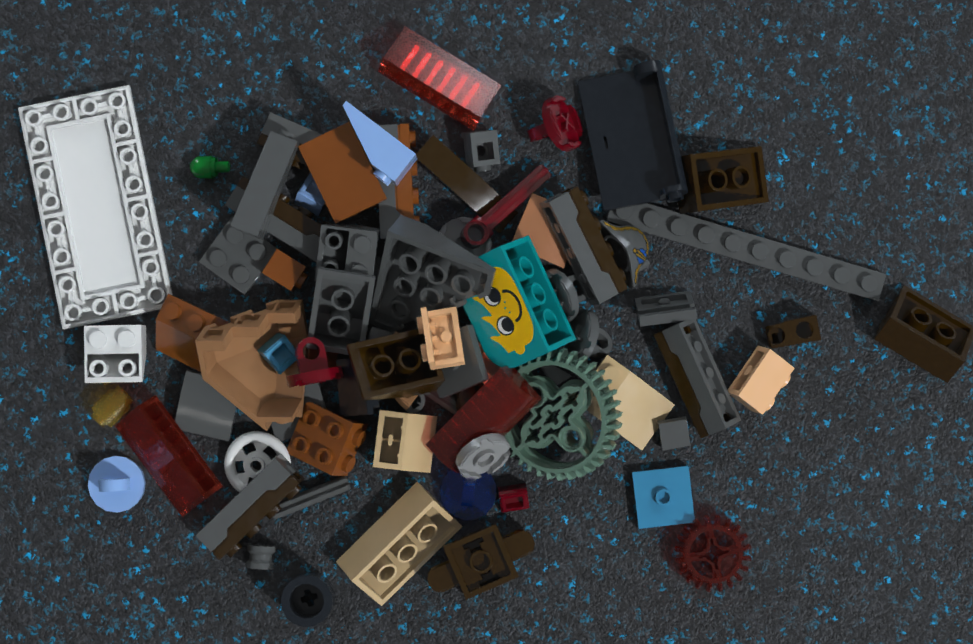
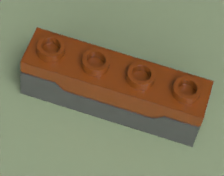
(403, 196)

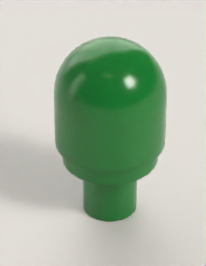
(208, 167)

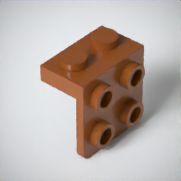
(327, 440)

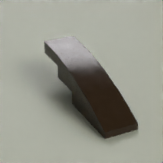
(460, 179)

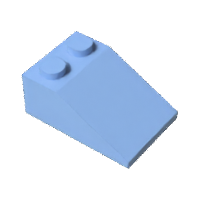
(387, 154)

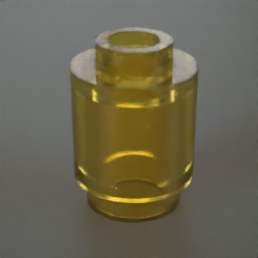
(111, 406)

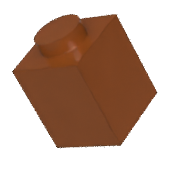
(286, 271)

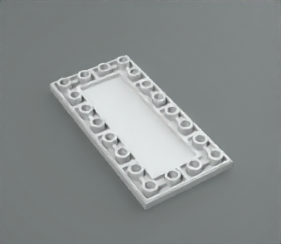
(96, 206)

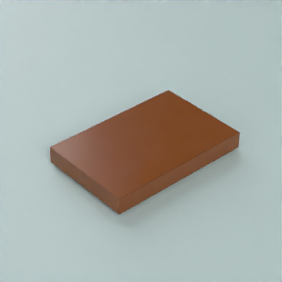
(342, 172)

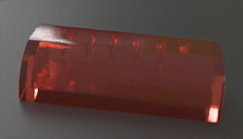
(439, 78)
(490, 410)
(168, 455)

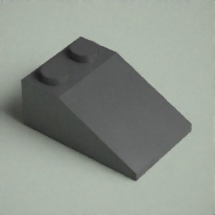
(340, 308)

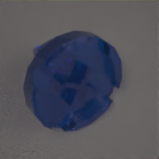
(468, 497)

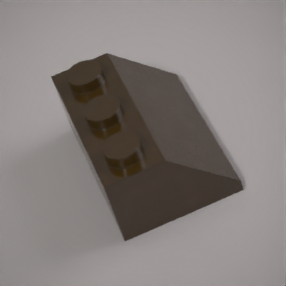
(925, 334)

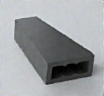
(266, 184)

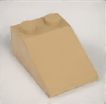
(639, 403)

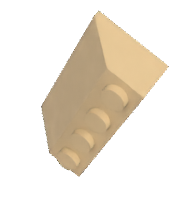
(398, 544)

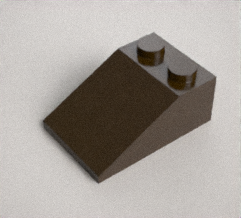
(724, 179)
(393, 367)

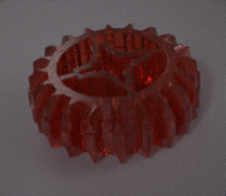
(736, 549)

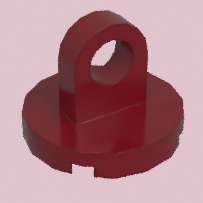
(559, 124)
(312, 370)

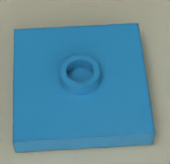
(663, 497)

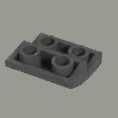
(204, 409)

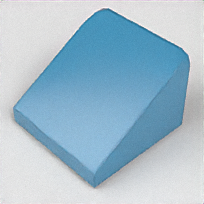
(278, 352)

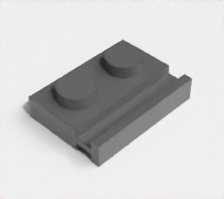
(665, 308)

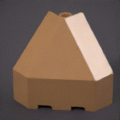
(242, 375)

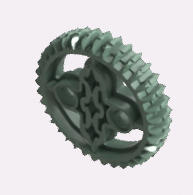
(543, 416)

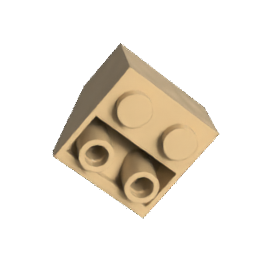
(403, 441)

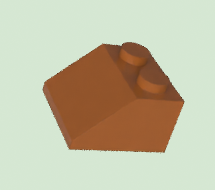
(179, 327)

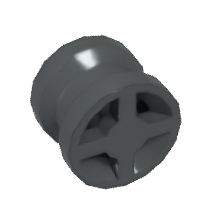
(260, 556)

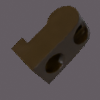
(793, 332)

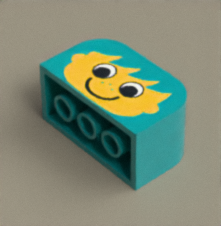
(522, 311)

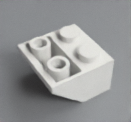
(114, 353)

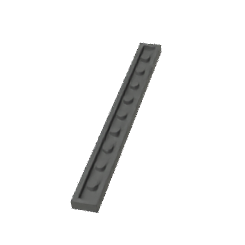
(751, 249)

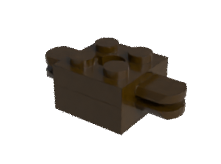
(481, 560)

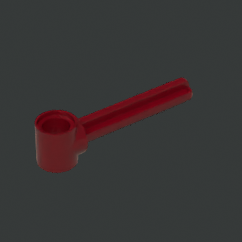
(504, 207)

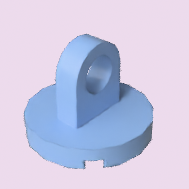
(116, 484)

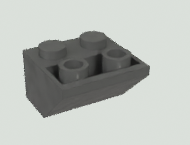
(348, 248)

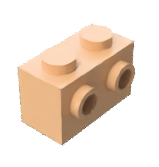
(761, 380)

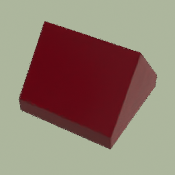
(513, 497)

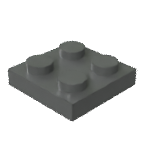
(238, 257)

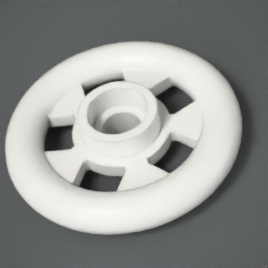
(236, 453)

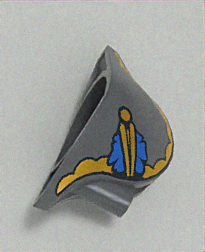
(629, 249)

